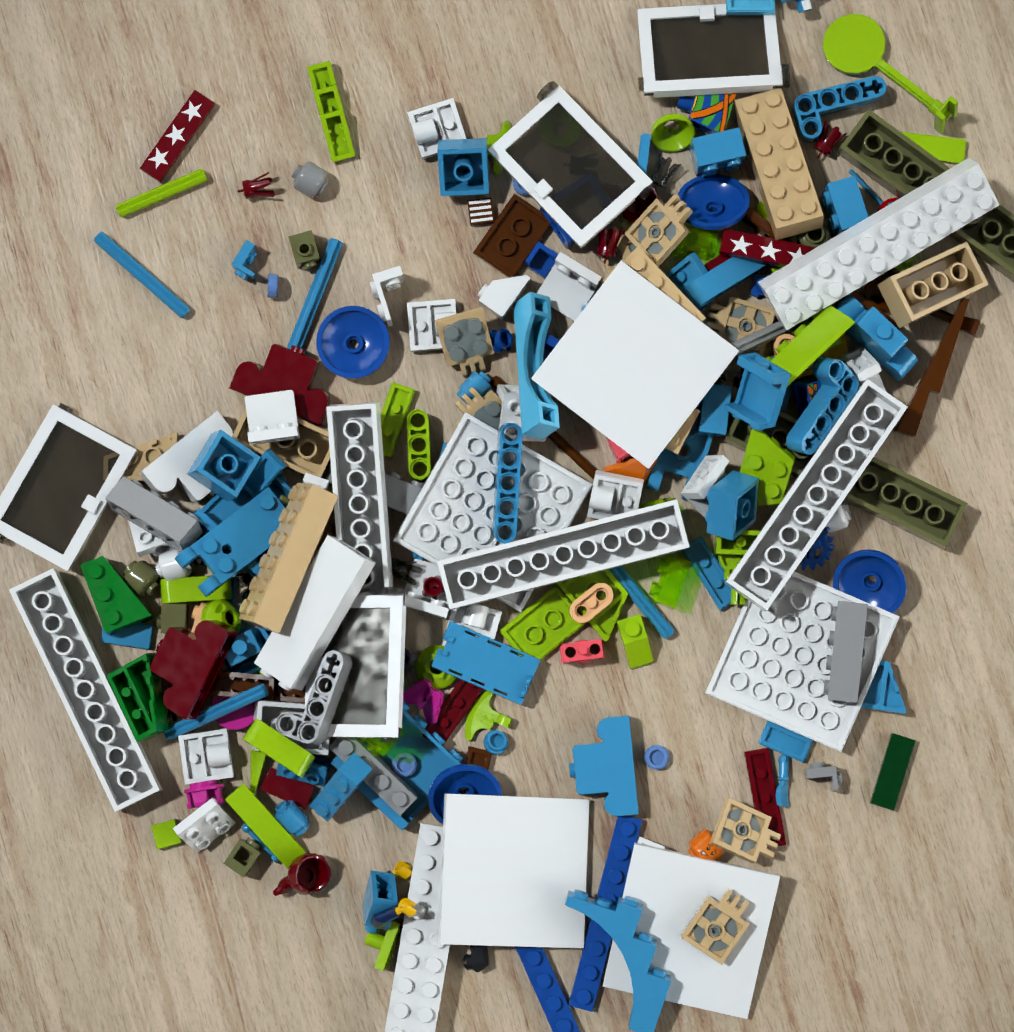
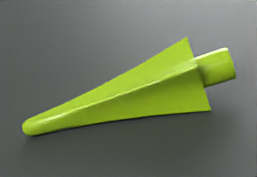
(257, 764)

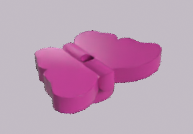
(418, 695)

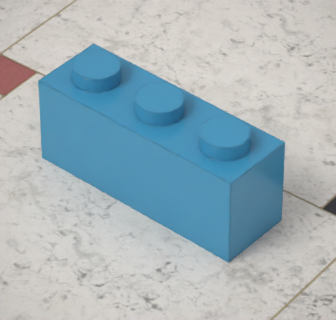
(340, 787)

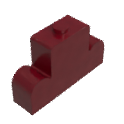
(285, 371)
(192, 664)

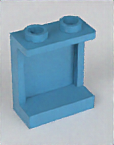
(759, 392)

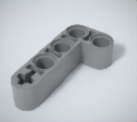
(317, 696)

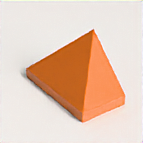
(630, 468)

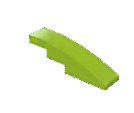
(331, 111)
(265, 825)

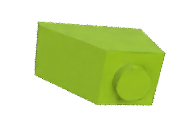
(635, 641)

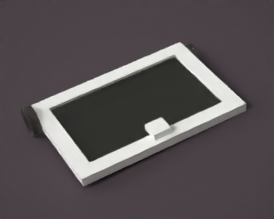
(708, 52)
(570, 165)
(62, 487)
(374, 688)

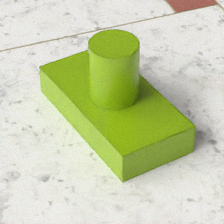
(385, 944)

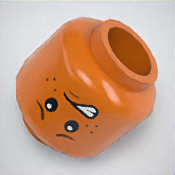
(700, 846)

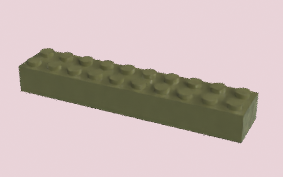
(904, 166)
(879, 489)

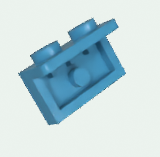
(315, 774)

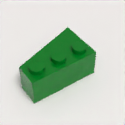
(112, 597)
(140, 697)

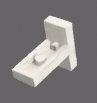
(863, 366)

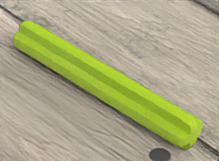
(161, 192)

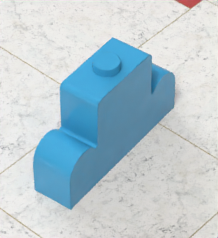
(878, 337)
(608, 767)

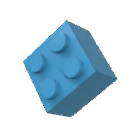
(717, 152)
(463, 167)
(843, 204)
(223, 465)
(732, 505)

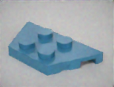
(884, 691)

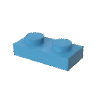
(686, 271)

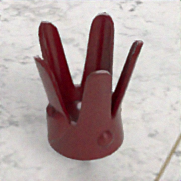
(826, 145)
(250, 187)
(608, 243)
(433, 587)

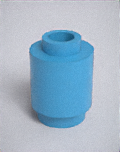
(479, 382)
(291, 817)

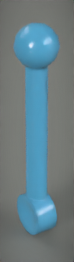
(247, 829)

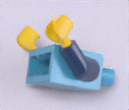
(381, 899)

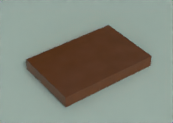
(512, 237)

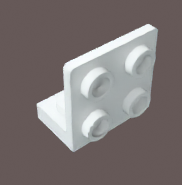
(386, 279)
(569, 286)
(511, 410)
(271, 417)
(706, 476)
(413, 593)

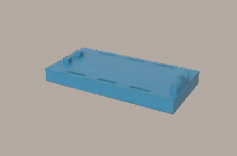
(486, 663)

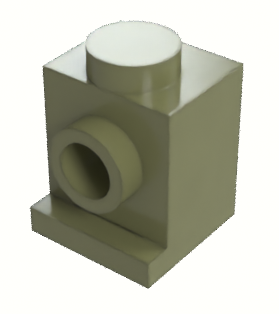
(235, 861)

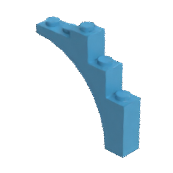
(620, 922)

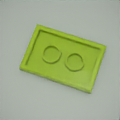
(542, 625)

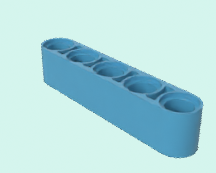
(510, 494)

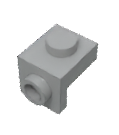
(819, 770)

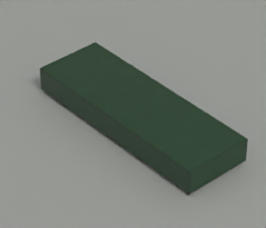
(892, 771)

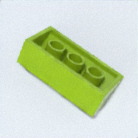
(811, 341)

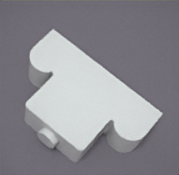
(177, 461)

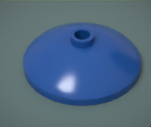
(715, 201)
(348, 325)
(854, 573)
(451, 780)

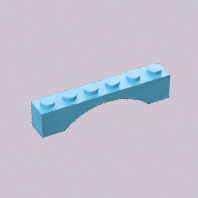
(537, 408)

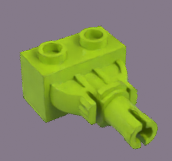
(730, 554)

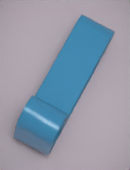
(841, 103)
(720, 280)
(825, 407)

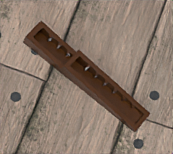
(933, 375)
(233, 683)

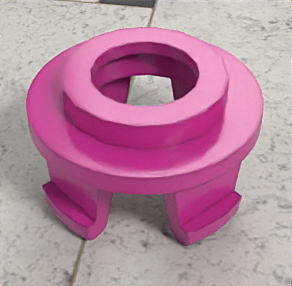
(203, 791)

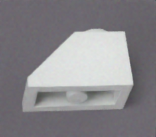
(502, 294)

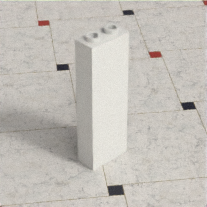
(315, 613)

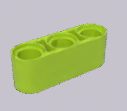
(414, 434)
(187, 591)
(279, 747)

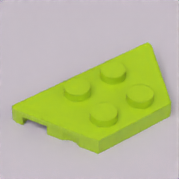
(769, 463)
(605, 620)

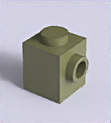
(305, 250)
(172, 616)

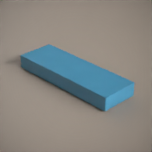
(709, 571)

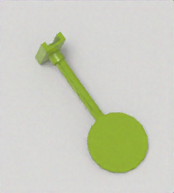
(857, 45)

